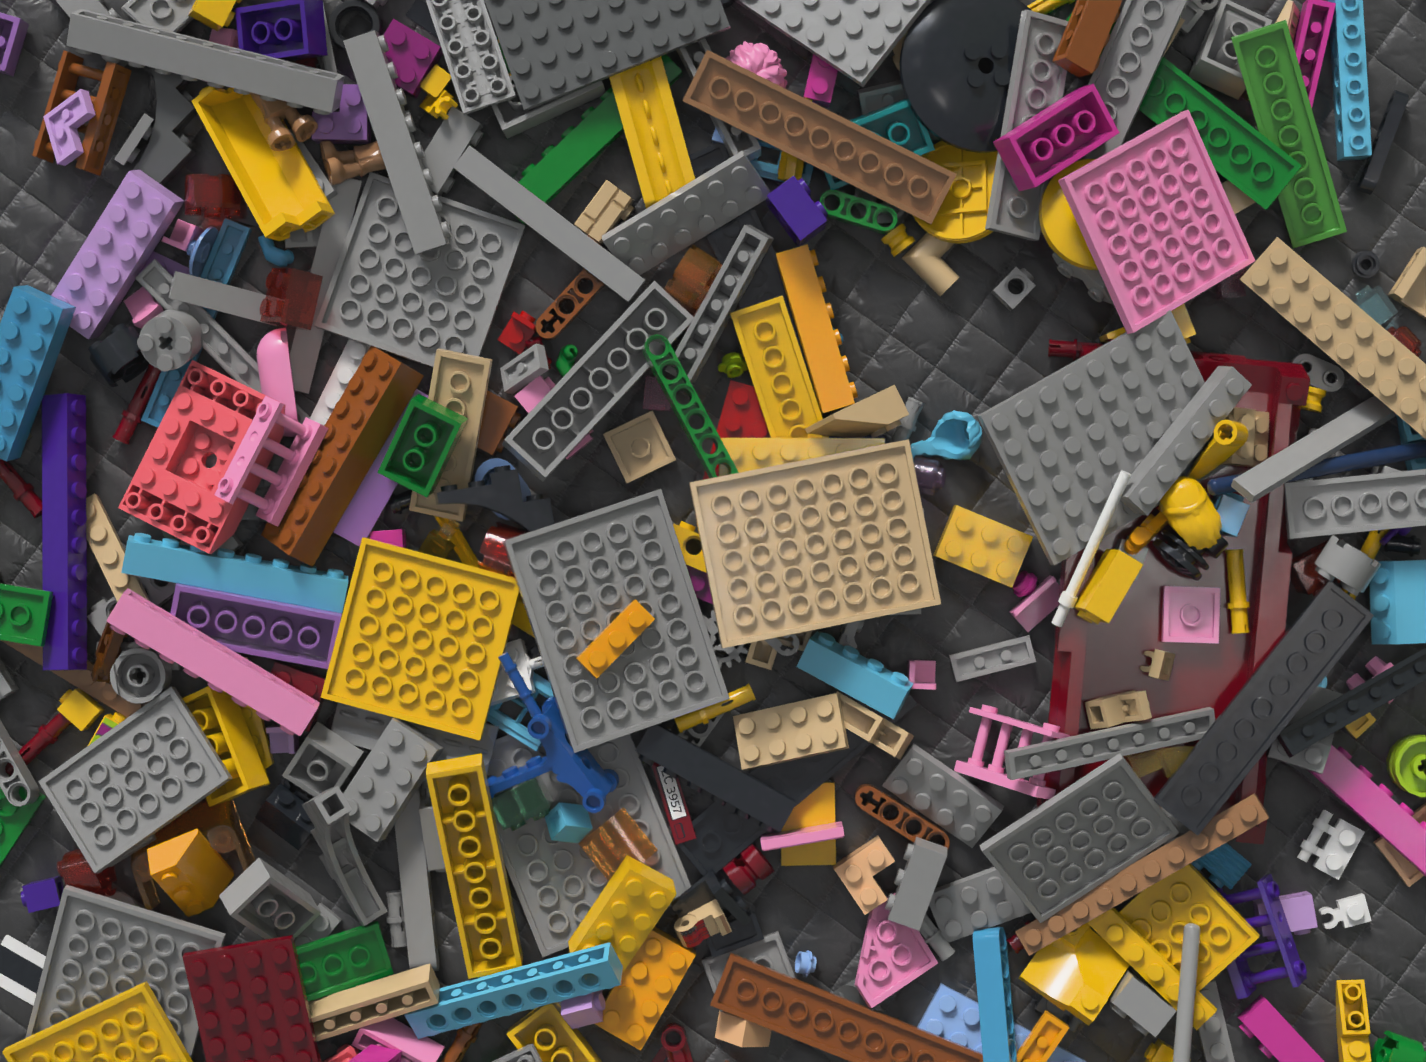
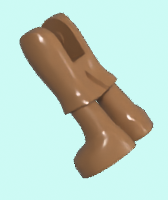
(280, 137)
(351, 163)

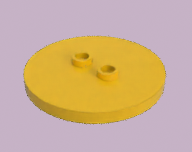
(966, 205)

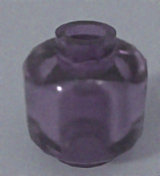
(929, 475)

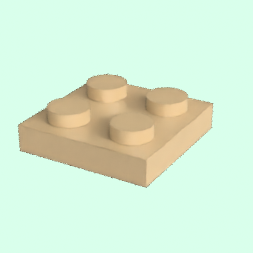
(639, 447)

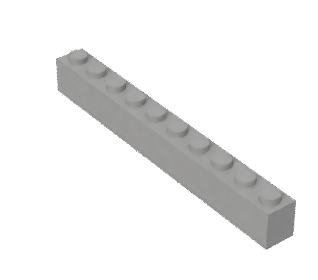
(205, 61)

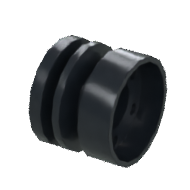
(1183, 557)

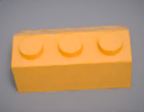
(189, 871)

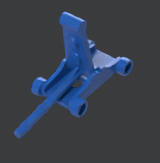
(575, 769)

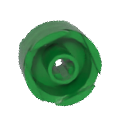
(1397, 1049)

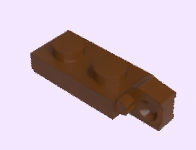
(106, 653)

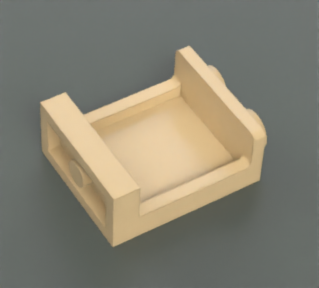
(1411, 285)

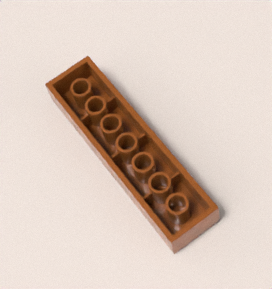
(349, 448)

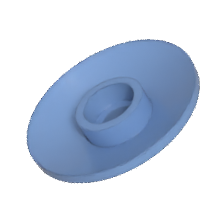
(200, 250)

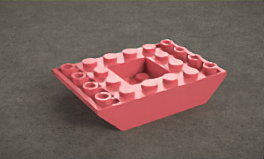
(173, 482)

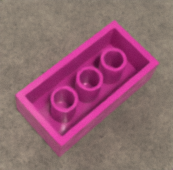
(1056, 137)

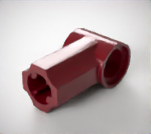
(676, 1051)

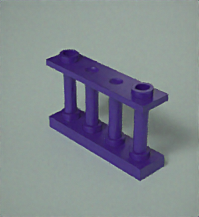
(1242, 978)

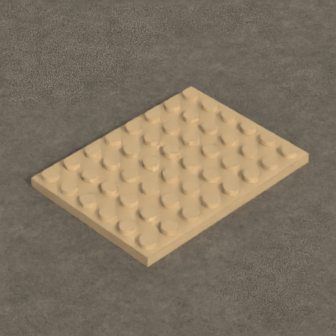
(815, 543)

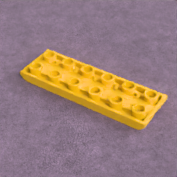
(652, 130)

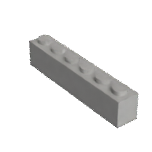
(1184, 439)

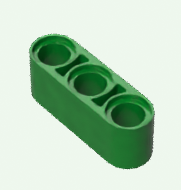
(872, 211)

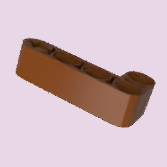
(570, 293)
(903, 815)

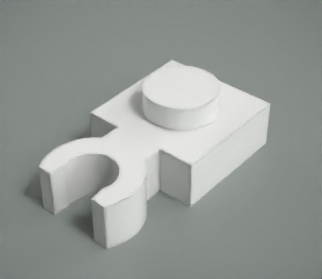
(1350, 912)

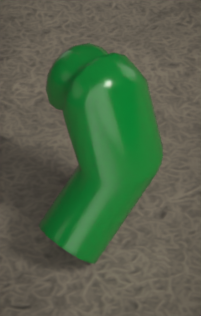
(566, 358)

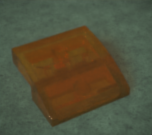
(614, 840)

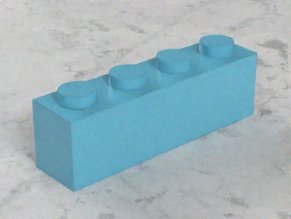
(855, 674)

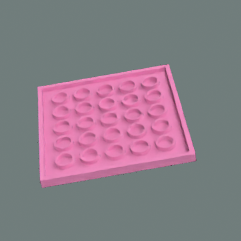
(1157, 221)

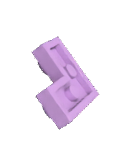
(63, 125)

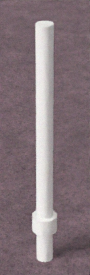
(1068, 598)

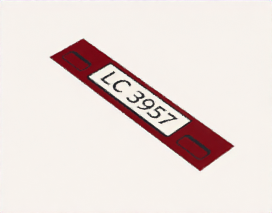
(674, 806)

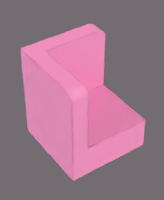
(183, 234)
(922, 674)

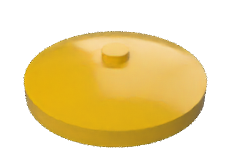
(1060, 224)

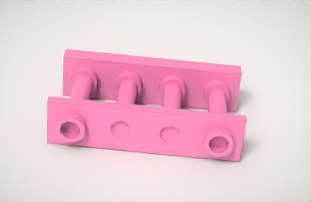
(291, 471)
(995, 771)

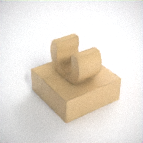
(1161, 664)

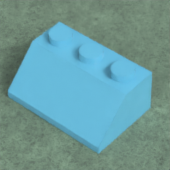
(1399, 602)

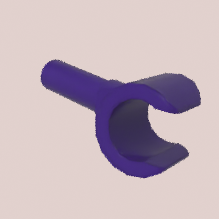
(1401, 532)

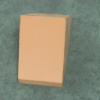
(741, 1031)

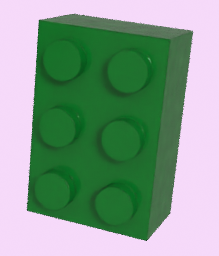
(422, 445)

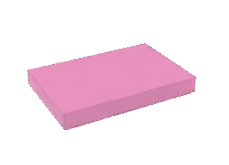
(802, 836)

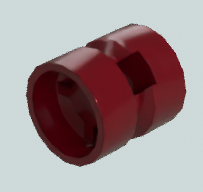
(748, 869)

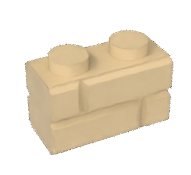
(605, 211)

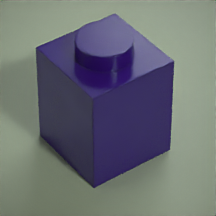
(42, 894)

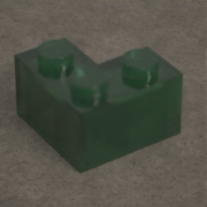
(521, 803)

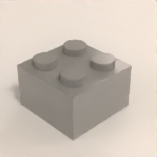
(322, 761)
(1146, 1008)

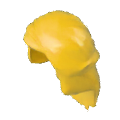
(1191, 513)

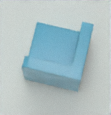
(568, 822)

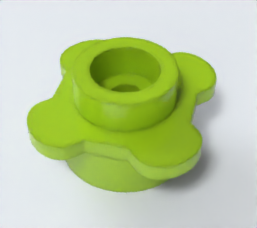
(733, 365)

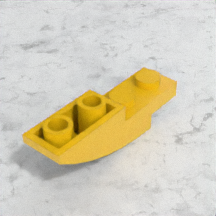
(1352, 1021)

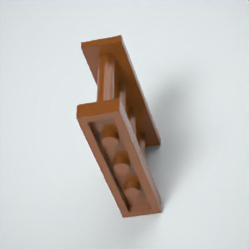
(106, 107)

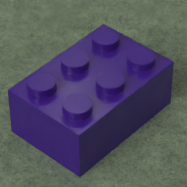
(283, 29)
(797, 211)

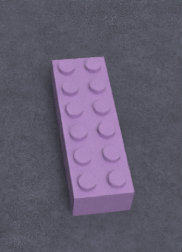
(116, 251)

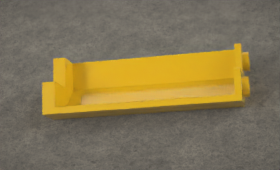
(273, 183)

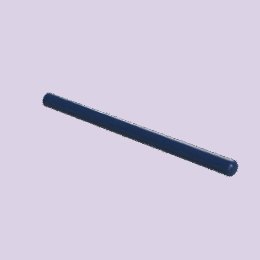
(1339, 464)

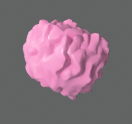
(759, 60)

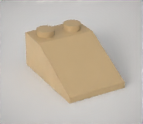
(869, 416)

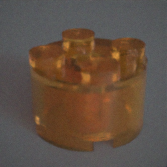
(693, 277)

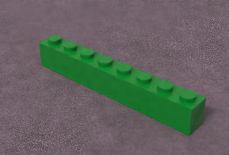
(581, 145)

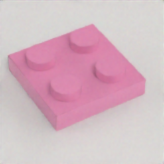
(1190, 614)

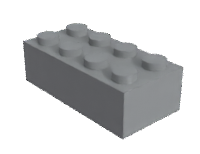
(389, 778)

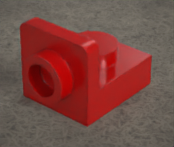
(517, 331)

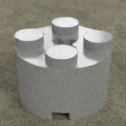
(163, 352)
(1347, 565)
(139, 690)

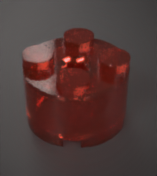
(212, 196)
(494, 551)
(79, 874)

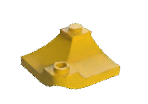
(1076, 973)

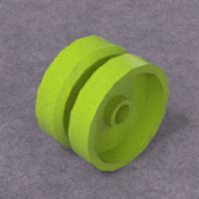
(1404, 761)

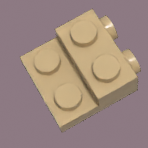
(1256, 446)

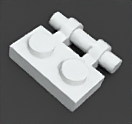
(1337, 848)

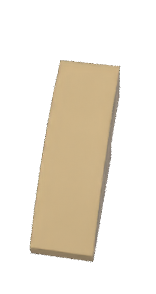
(874, 728)

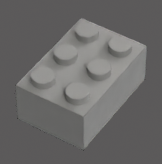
(269, 902)

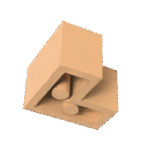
(858, 871)

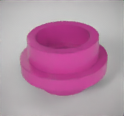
(1024, 584)

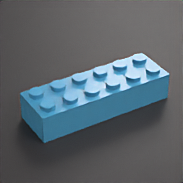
(29, 347)

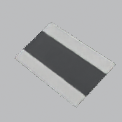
(20, 969)

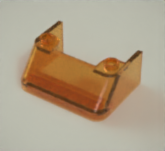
(217, 822)

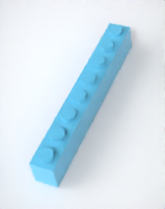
(235, 574)

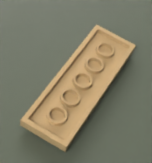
(460, 385)

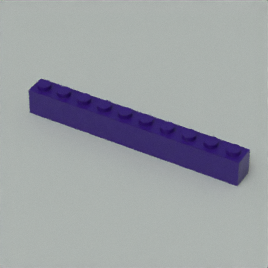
(64, 529)

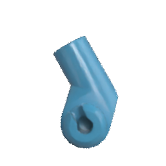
(275, 255)

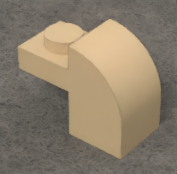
(1117, 709)

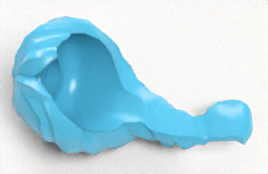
(954, 437)

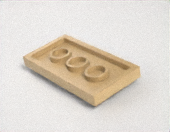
(790, 732)

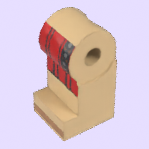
(701, 924)

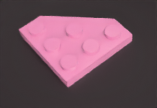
(889, 957)

